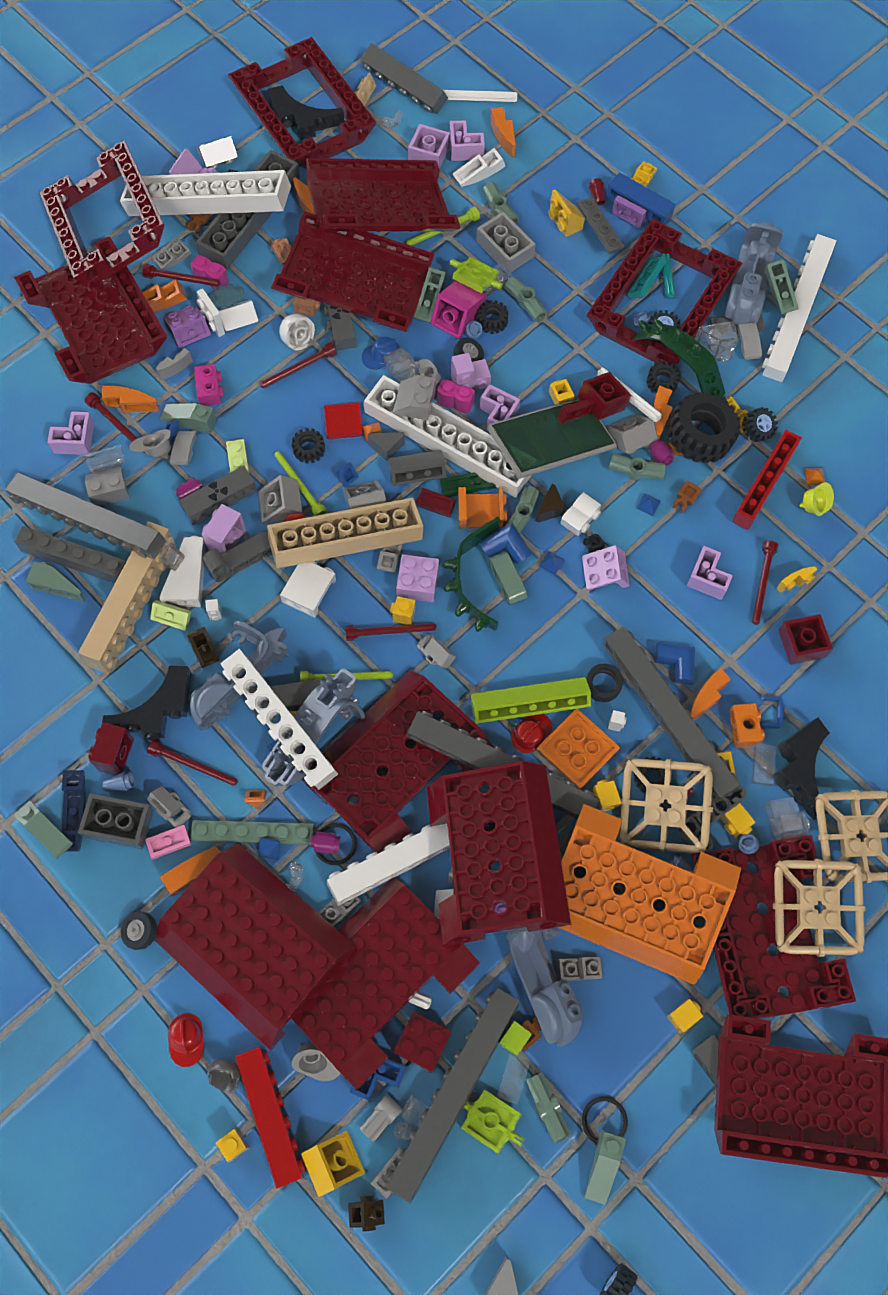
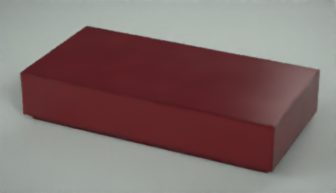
(435, 502)

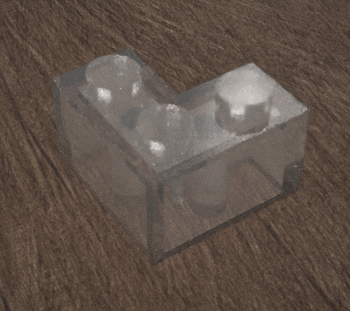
(786, 819)

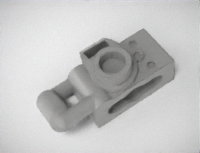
(436, 651)
(169, 805)

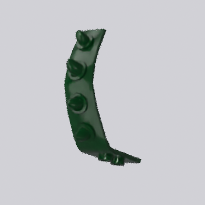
(689, 350)
(464, 604)

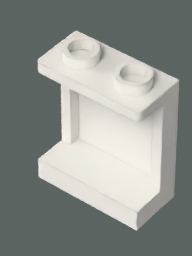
(307, 587)

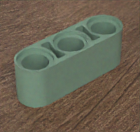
(507, 578)

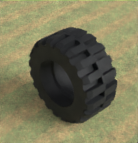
(711, 411)

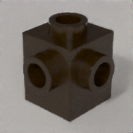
(371, 1213)

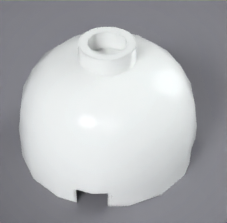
(296, 331)

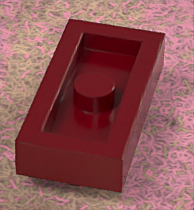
(576, 410)

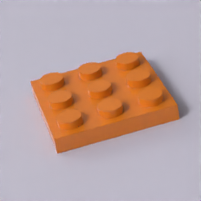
(578, 748)

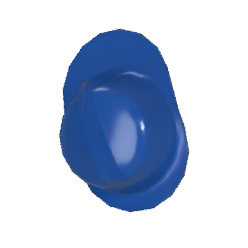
(373, 355)

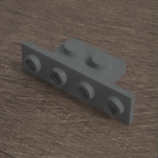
(600, 225)

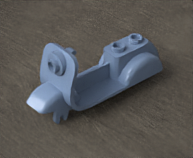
(750, 282)
(218, 693)
(314, 716)
(551, 999)

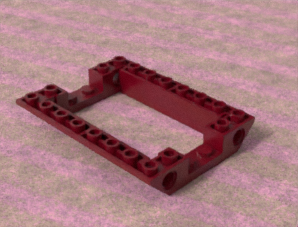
(298, 58)
(64, 194)
(664, 240)

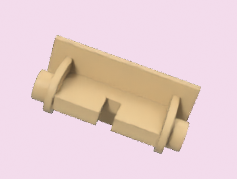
(365, 88)

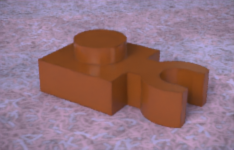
(198, 220)
(687, 495)
(533, 1029)

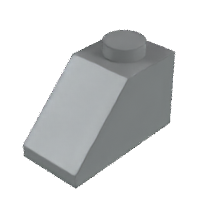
(503, 1281)

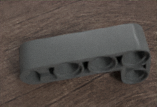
(238, 558)
(695, 822)

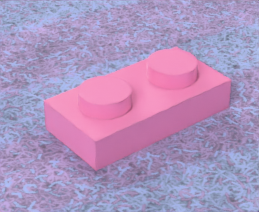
(168, 842)

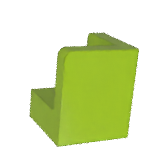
(515, 1038)

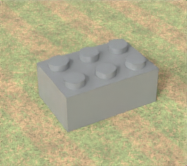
(505, 242)

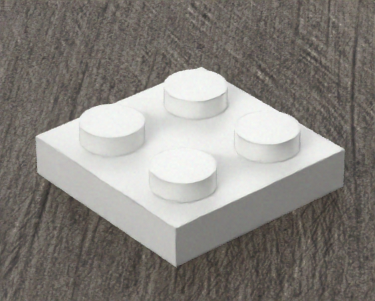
(210, 313)

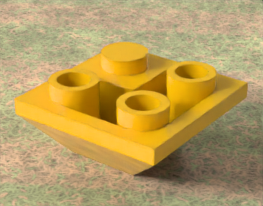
(565, 214)

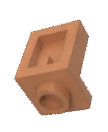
(281, 249)
(306, 307)

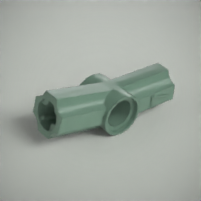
(498, 202)
(526, 298)
(647, 469)
(526, 504)
(548, 1108)

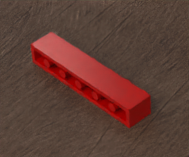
(766, 479)
(269, 1117)

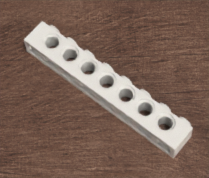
(324, 770)

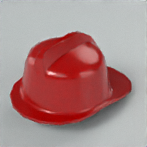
(531, 733)
(186, 1040)

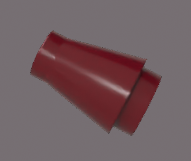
(597, 190)

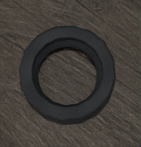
(612, 671)

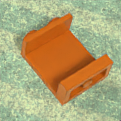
(480, 508)

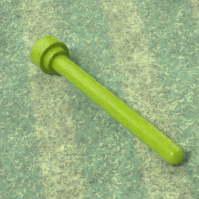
(471, 215)
(317, 508)
(305, 676)

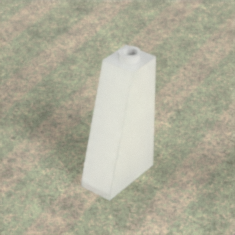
(185, 584)

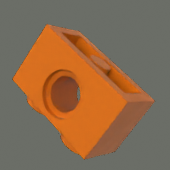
(743, 736)

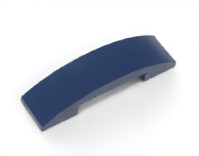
(73, 806)

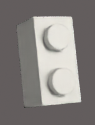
(213, 609)
(617, 721)

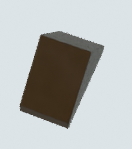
(551, 506)
(203, 647)

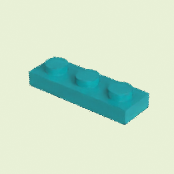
(647, 277)

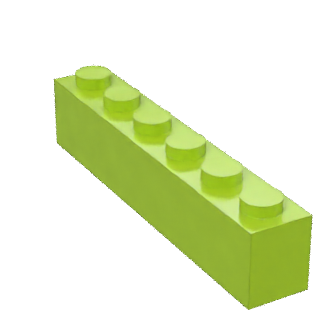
(530, 700)

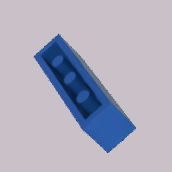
(656, 205)

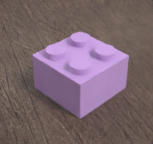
(429, 144)
(223, 529)
(417, 578)

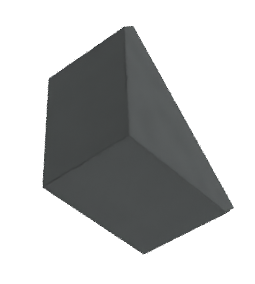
(386, 443)

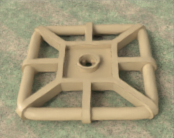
(676, 796)
(848, 828)
(830, 914)

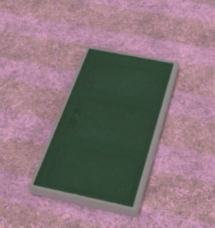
(541, 442)

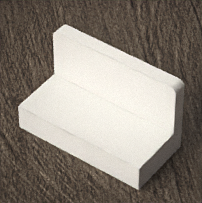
(238, 315)

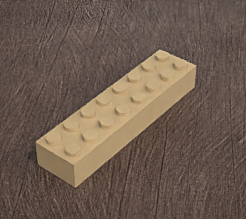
(344, 532)
(123, 608)

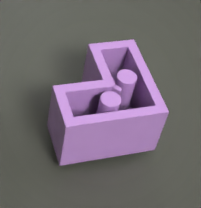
(463, 144)
(469, 373)
(498, 404)
(75, 438)
(708, 578)

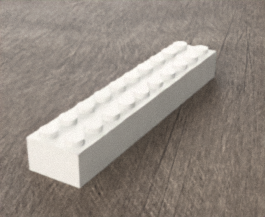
(214, 193)
(444, 431)

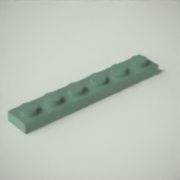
(251, 832)

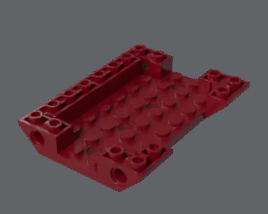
(381, 743)
(522, 843)
(745, 967)

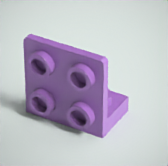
(629, 211)
(187, 325)

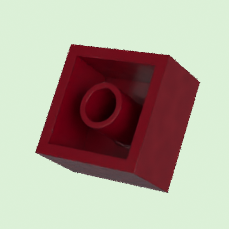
(607, 393)
(805, 639)
(111, 749)
(422, 1042)

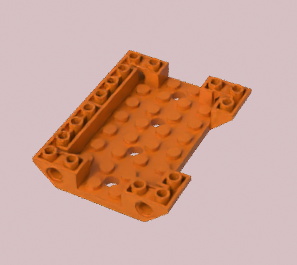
(628, 920)

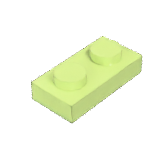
(237, 454)
(170, 615)

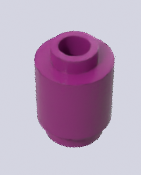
(661, 452)
(188, 488)
(325, 842)

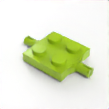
(475, 274)
(492, 1122)

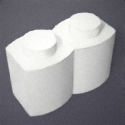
(581, 514)

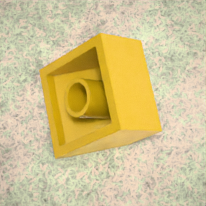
(332, 1163)

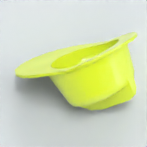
(818, 499)

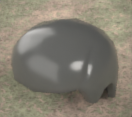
(224, 1075)

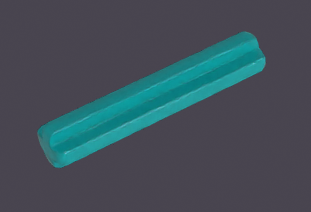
(668, 277)

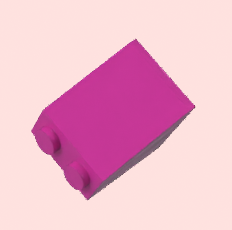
(456, 308)

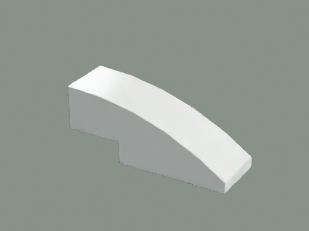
(479, 168)

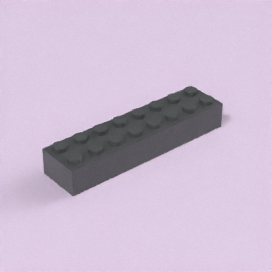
(233, 231)

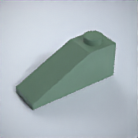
(781, 286)
(432, 287)
(190, 416)
(47, 579)
(43, 829)
(604, 1166)

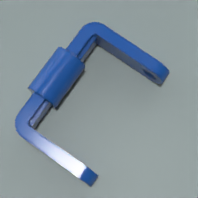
(780, 712)

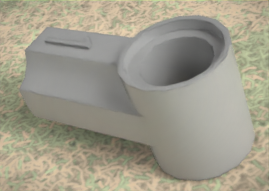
(384, 1114)

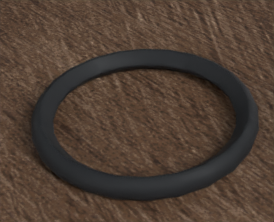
(354, 843)
(599, 1099)

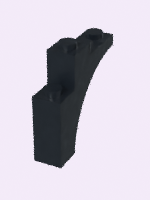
(303, 117)
(152, 715)
(799, 772)

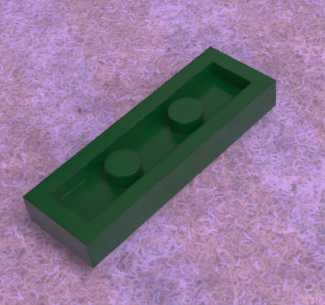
(471, 481)

